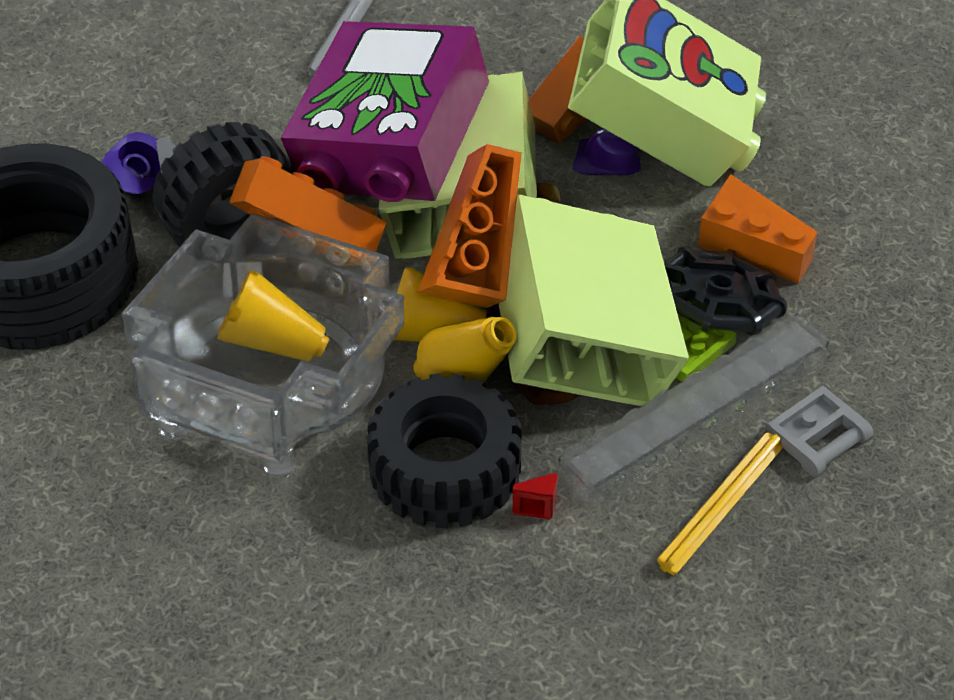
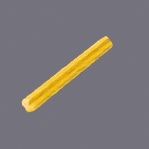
(719, 504)

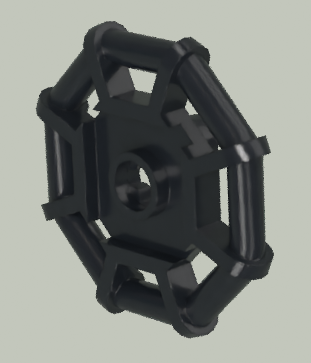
(723, 286)

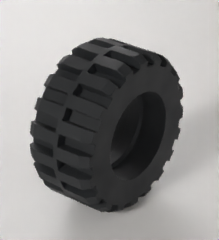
(204, 170)
(444, 489)

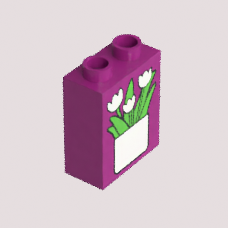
(388, 109)

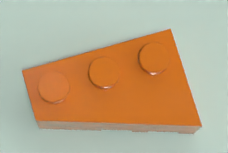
(552, 98)
(757, 231)

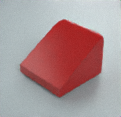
(536, 497)

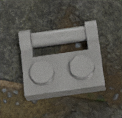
(811, 421)

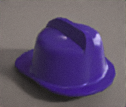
(606, 155)
(134, 162)

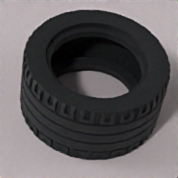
(86, 281)

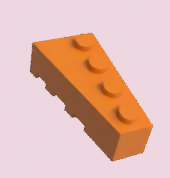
(295, 201)
(477, 233)

